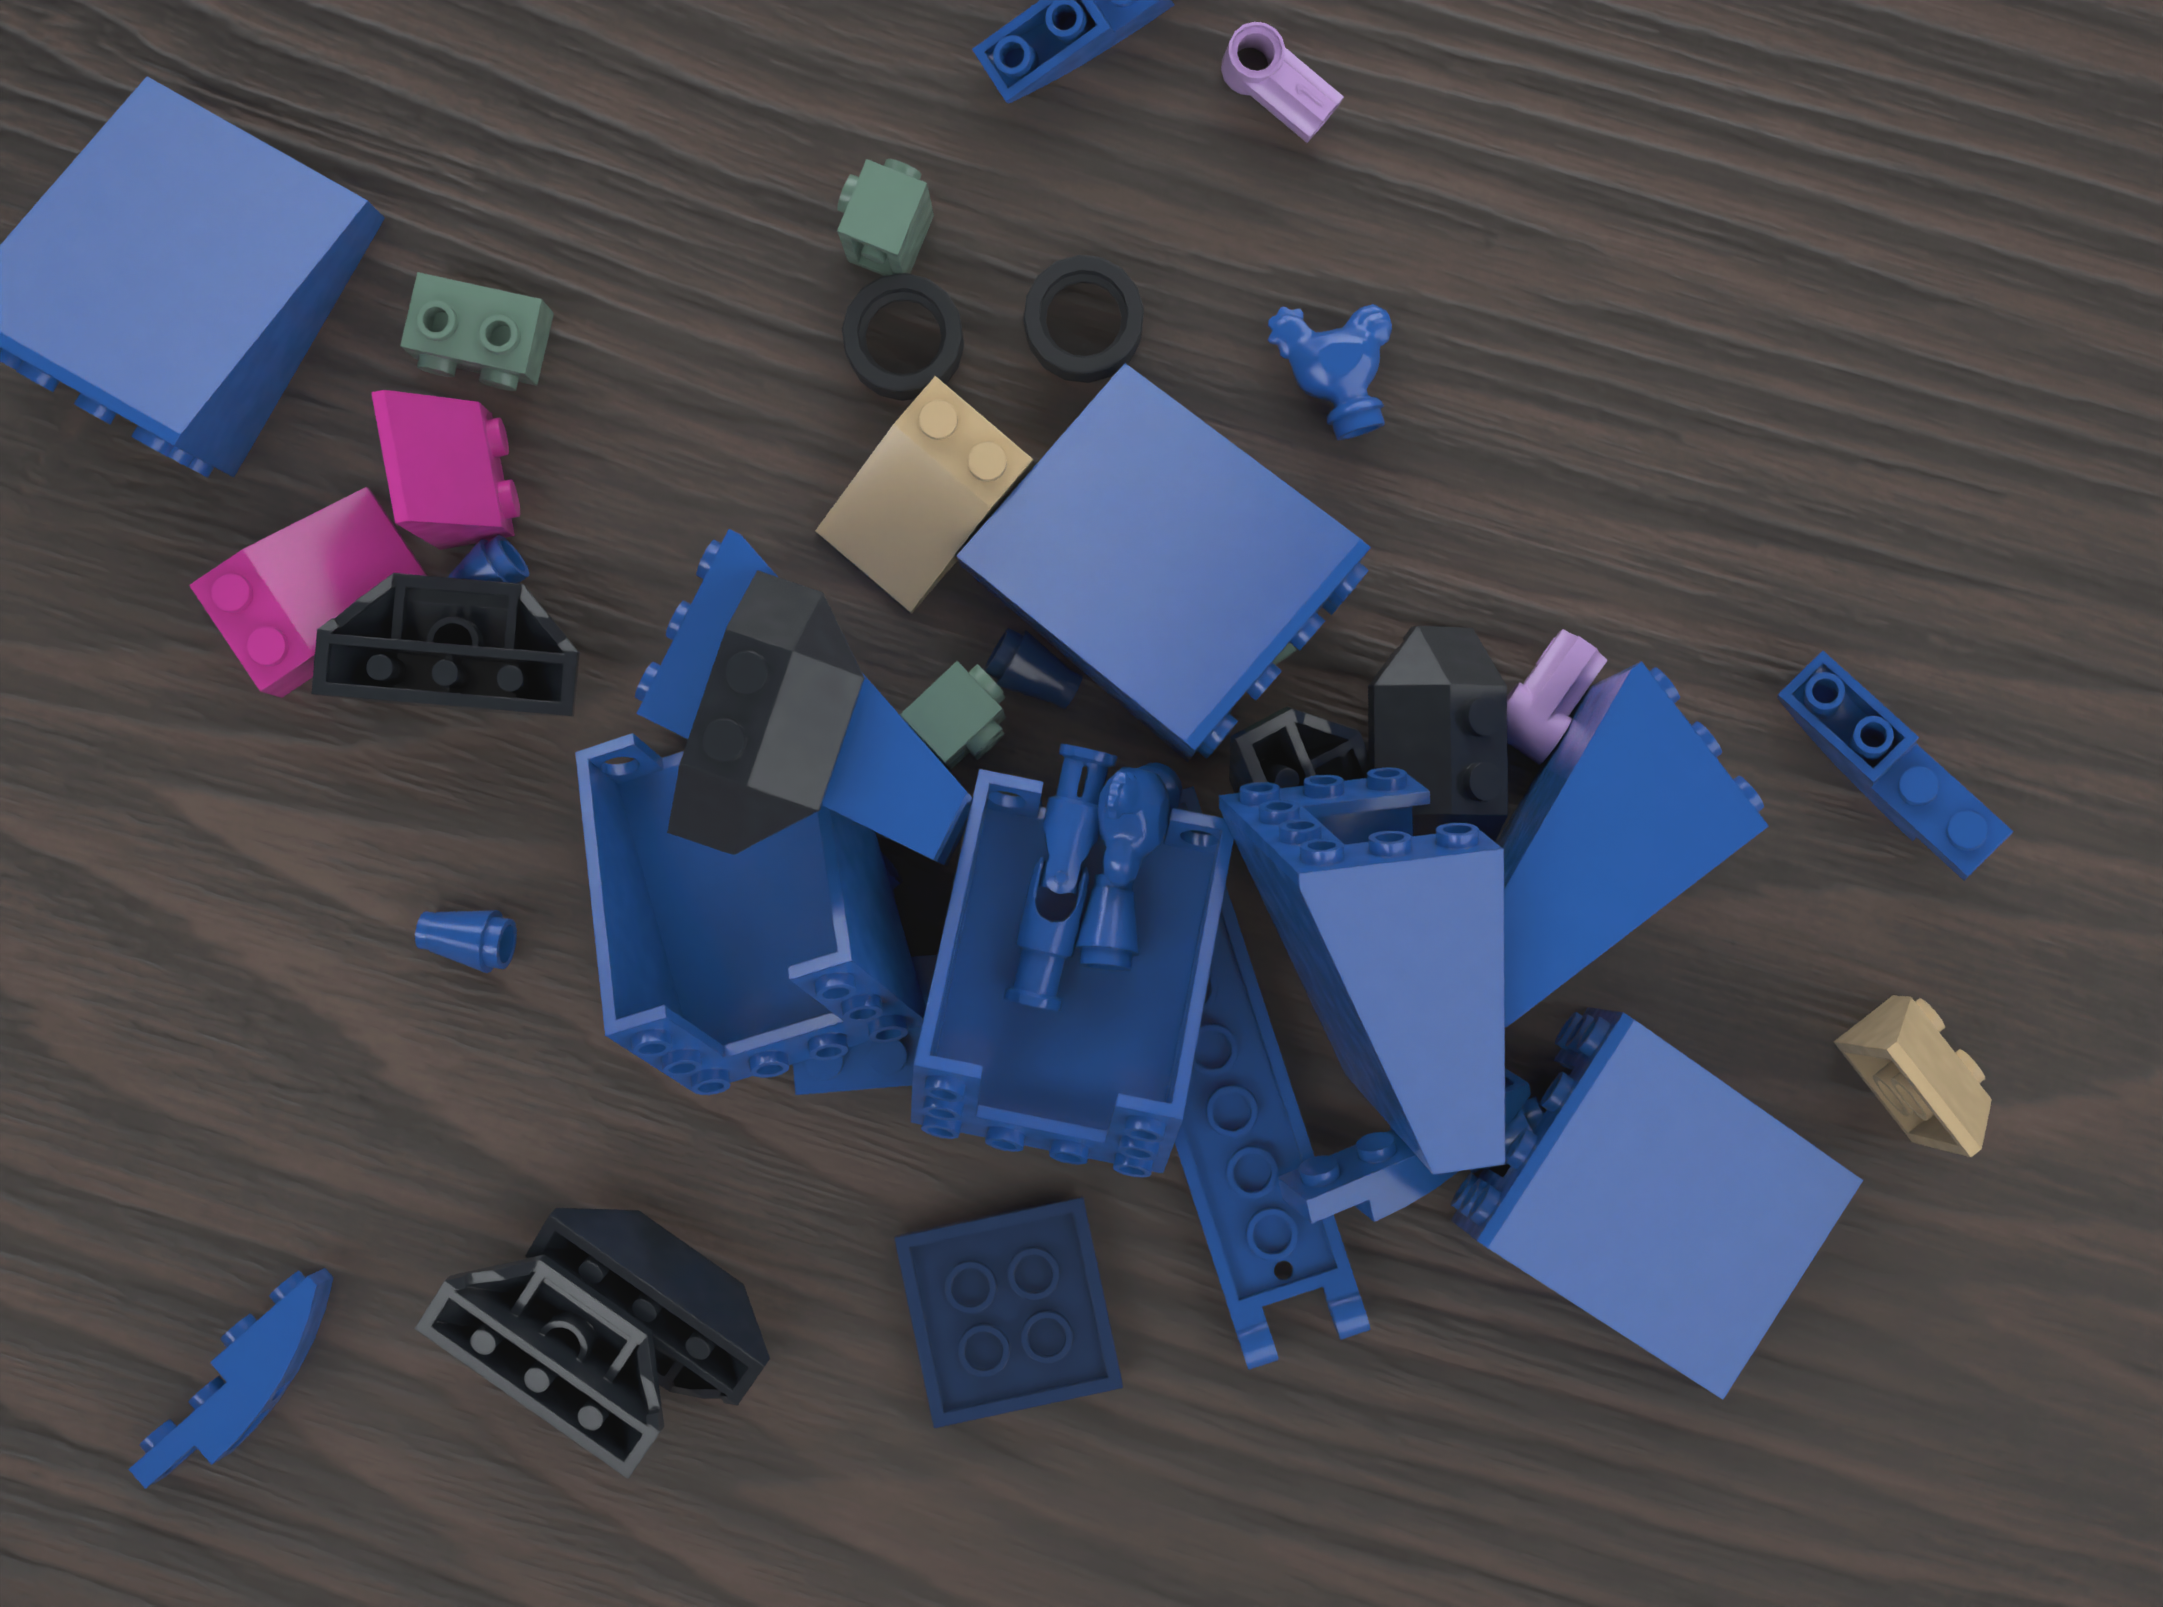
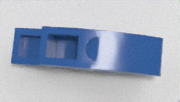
(1057, 39)
(1890, 767)
(1374, 1174)
(257, 1370)

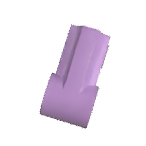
(1284, 87)
(1542, 704)

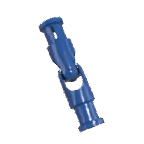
(1069, 835)

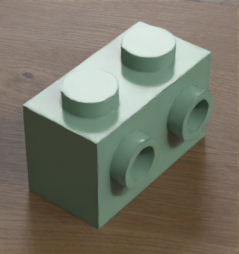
(884, 217)
(476, 331)
(958, 714)

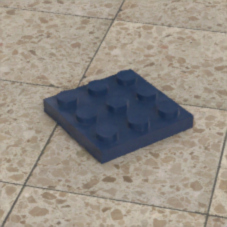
(1008, 1311)

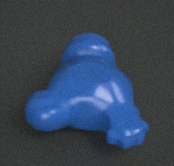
(1337, 364)
(1135, 817)

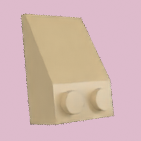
(924, 494)
(1919, 1076)

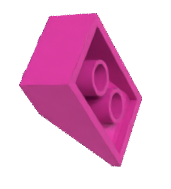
(445, 468)
(297, 580)

